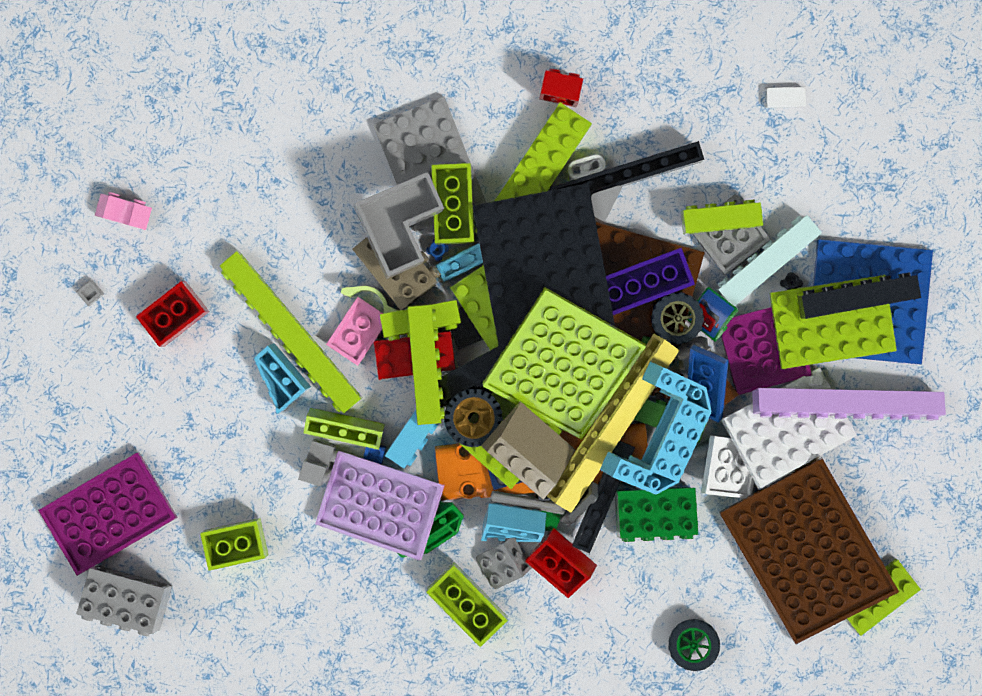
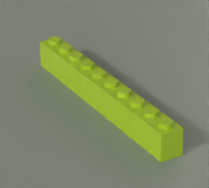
(290, 331)

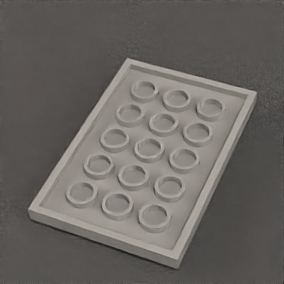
(424, 139)

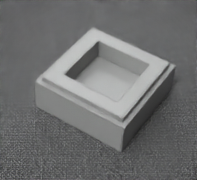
(90, 292)

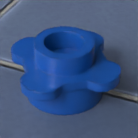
(437, 254)

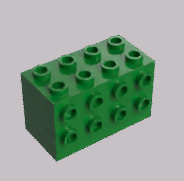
(656, 515)

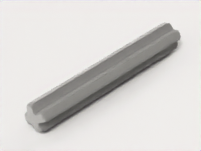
(526, 502)

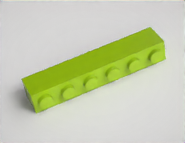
(424, 365)

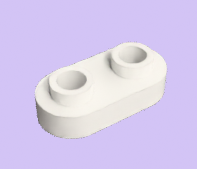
(585, 166)

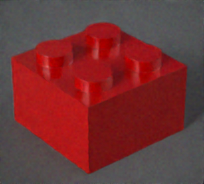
(561, 88)

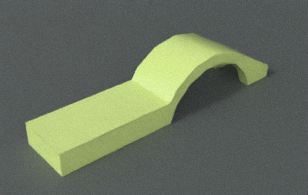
(351, 291)

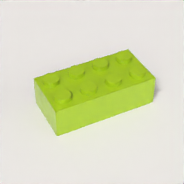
(454, 189)
(467, 604)

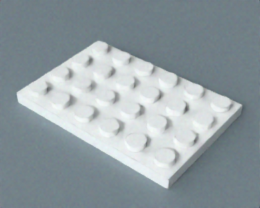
(780, 445)

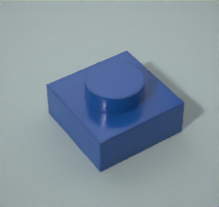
(374, 454)

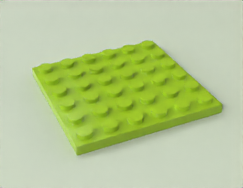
(563, 363)

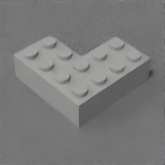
(388, 219)

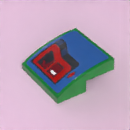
(716, 313)

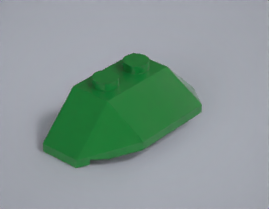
(445, 526)

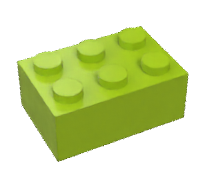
(234, 544)

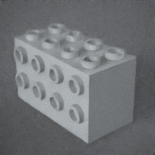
(123, 600)

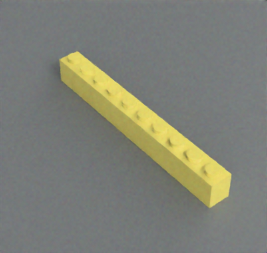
(610, 425)

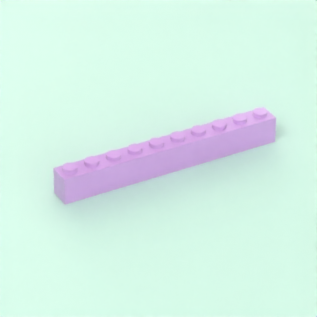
(848, 403)

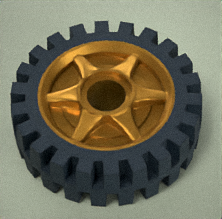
(457, 417)

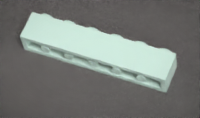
(769, 260)

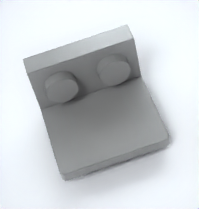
(504, 563)

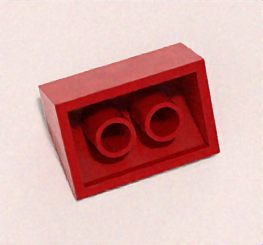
(561, 563)

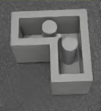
(316, 466)

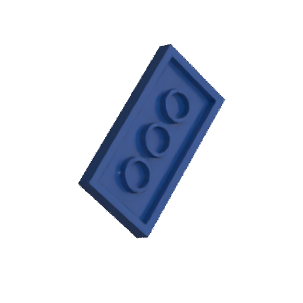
(711, 372)

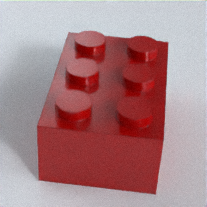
(172, 314)

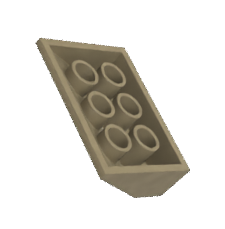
(529, 450)

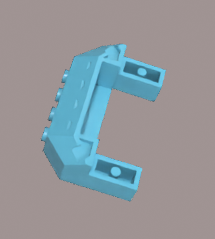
(673, 438)

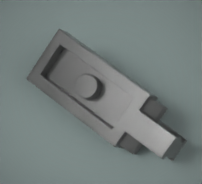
(590, 496)

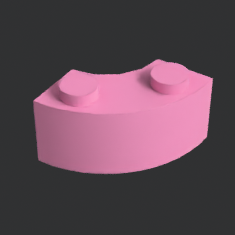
(123, 211)

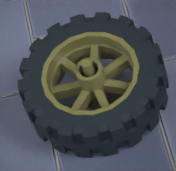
(696, 314)

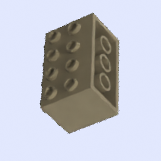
(403, 287)

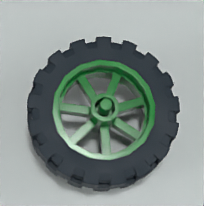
(686, 662)

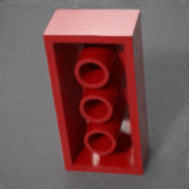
(395, 357)

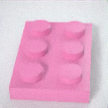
(357, 331)

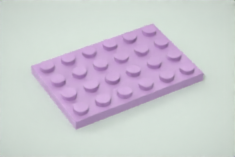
(379, 505)

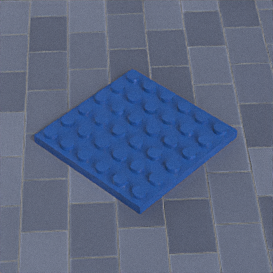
(850, 261)

